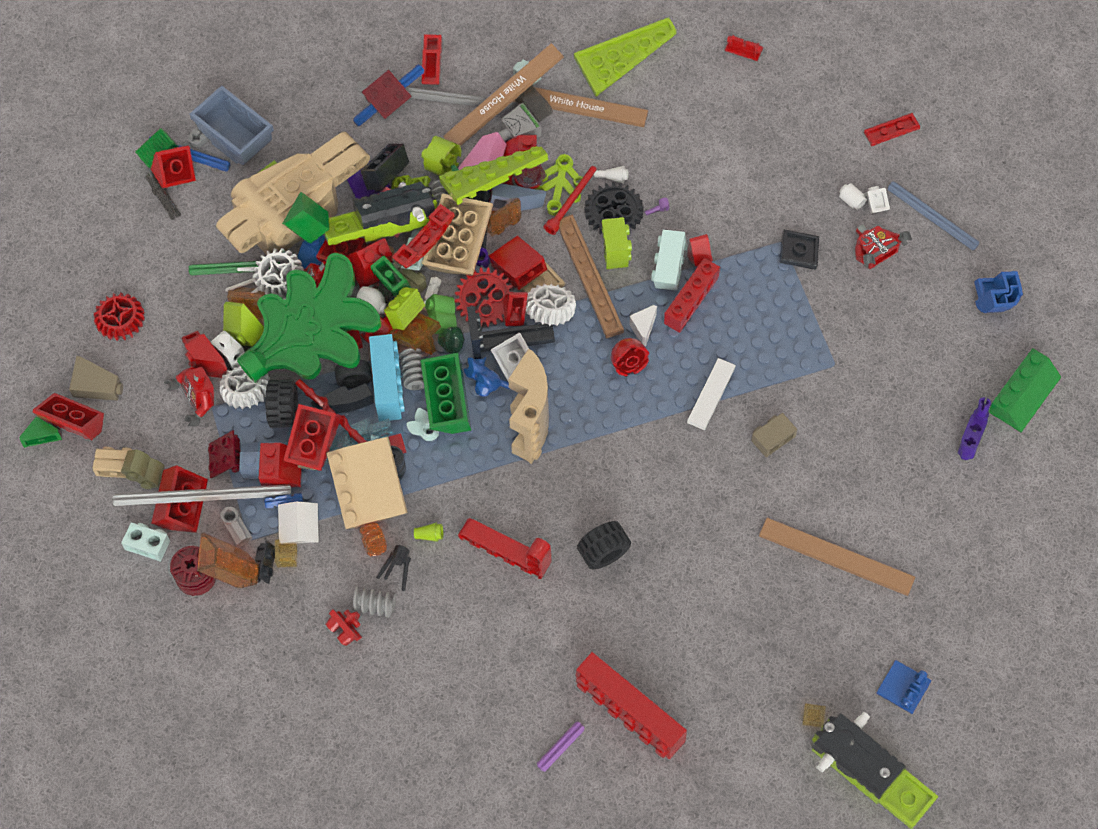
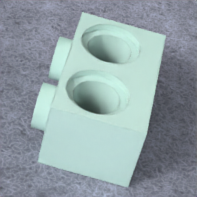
(144, 544)

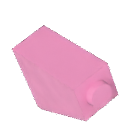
(487, 149)

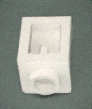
(877, 199)

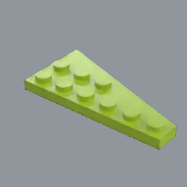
(615, 57)

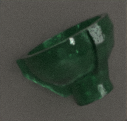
(451, 340)

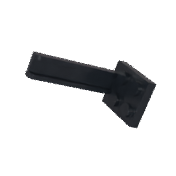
(487, 340)

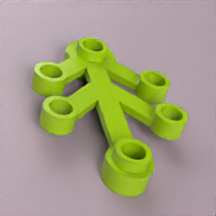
(560, 182)

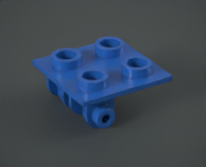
(904, 686)

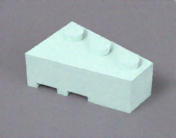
(669, 260)

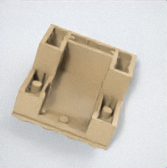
(529, 407)

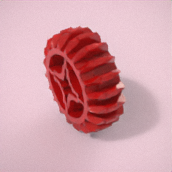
(130, 317)

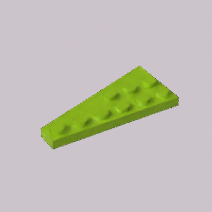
(489, 174)

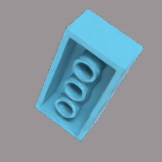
(386, 377)

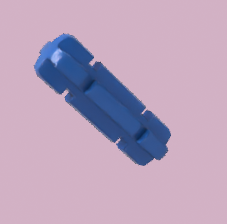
(270, 502)

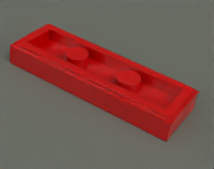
(891, 129)

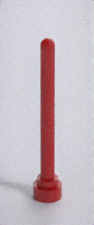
(552, 225)

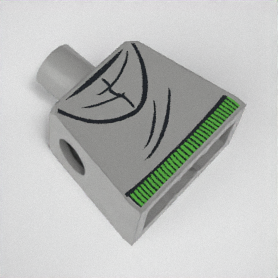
(519, 122)

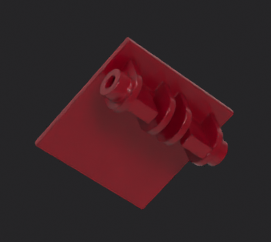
(386, 94)
(224, 454)

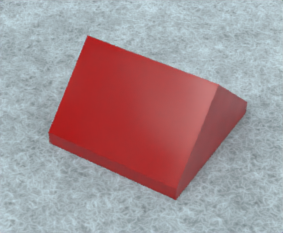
(173, 166)

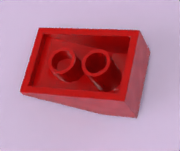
(311, 437)

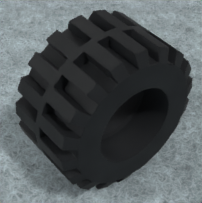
(281, 403)
(604, 545)

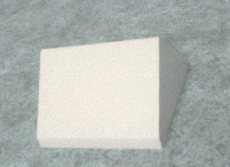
(510, 353)
(298, 522)

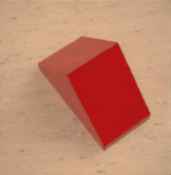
(699, 249)
(515, 308)

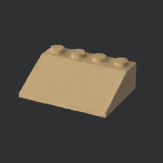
(461, 243)
(367, 483)

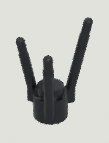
(397, 557)

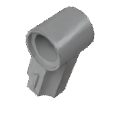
(235, 527)

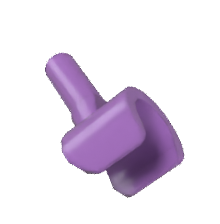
(663, 202)

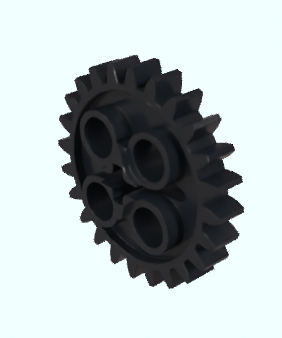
(613, 207)

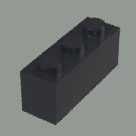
(385, 166)

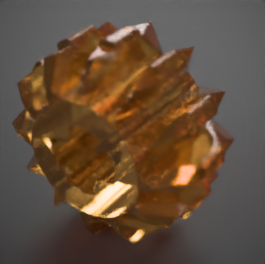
(373, 539)

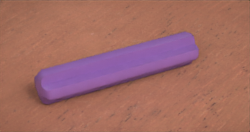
(560, 746)

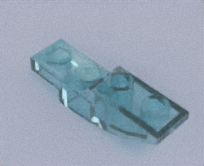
(367, 431)

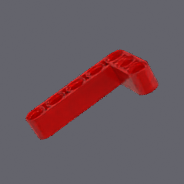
(530, 559)

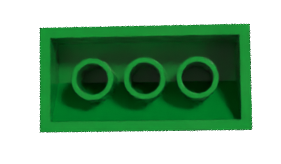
(1025, 390)
(445, 394)

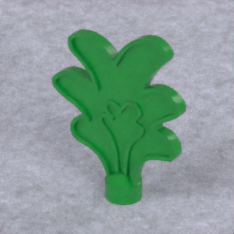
(311, 323)

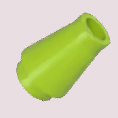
(429, 532)

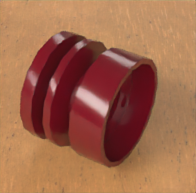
(190, 580)

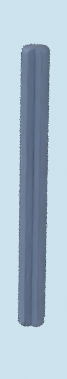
(933, 215)

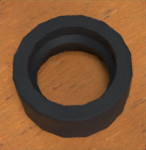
(353, 376)

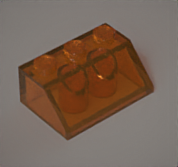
(226, 562)

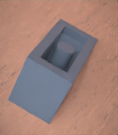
(250, 460)

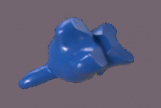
(485, 378)

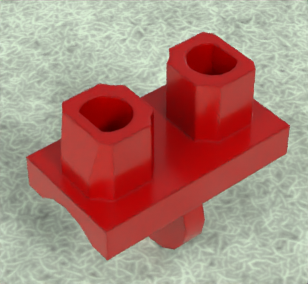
(339, 620)

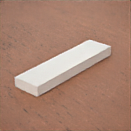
(711, 394)

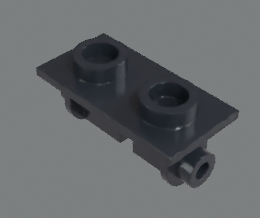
(265, 555)

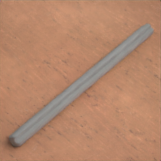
(439, 96)
(200, 495)

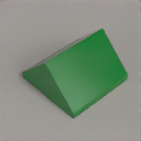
(307, 219)

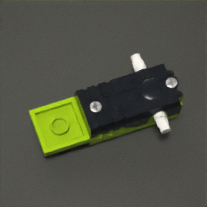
(384, 214)
(871, 768)

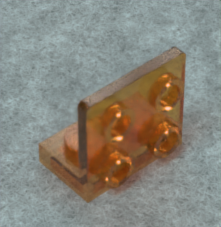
(504, 217)

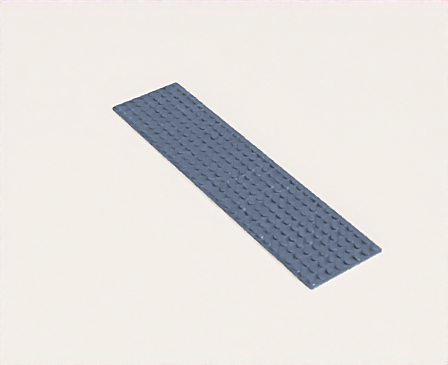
(748, 318)

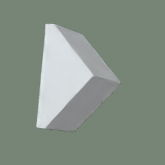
(643, 322)

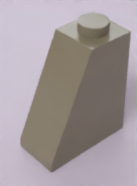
(94, 381)

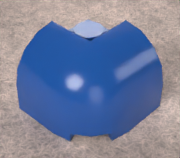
(998, 293)

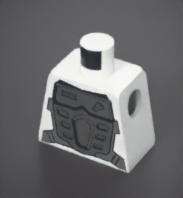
(228, 348)

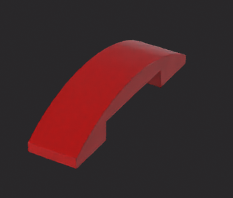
(426, 238)

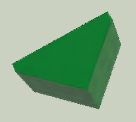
(39, 433)

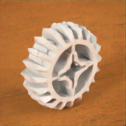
(265, 277)
(550, 304)
(246, 391)

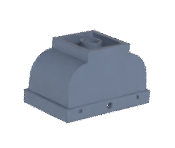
(232, 126)

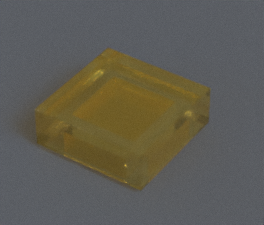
(813, 715)

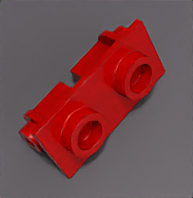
(743, 48)

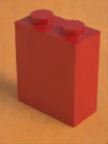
(518, 262)

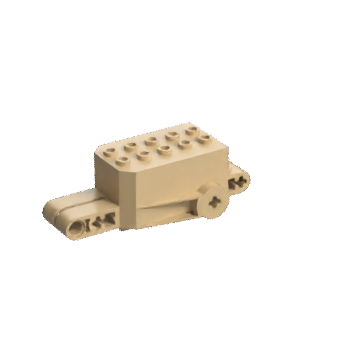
(268, 196)

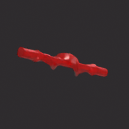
(323, 402)

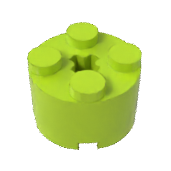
(441, 155)

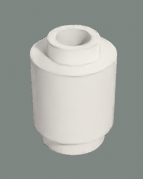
(852, 196)

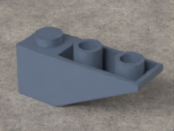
(504, 194)

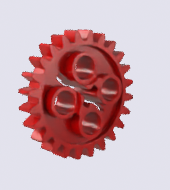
(470, 287)

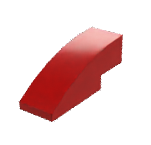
(431, 59)

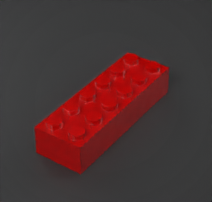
(630, 706)

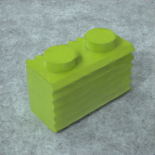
(404, 308)

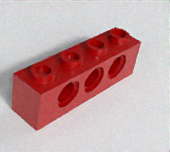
(691, 295)

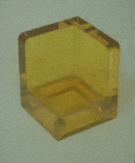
(285, 554)

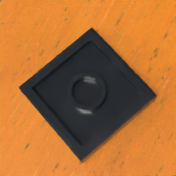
(799, 249)

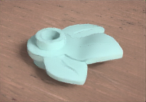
(421, 426)

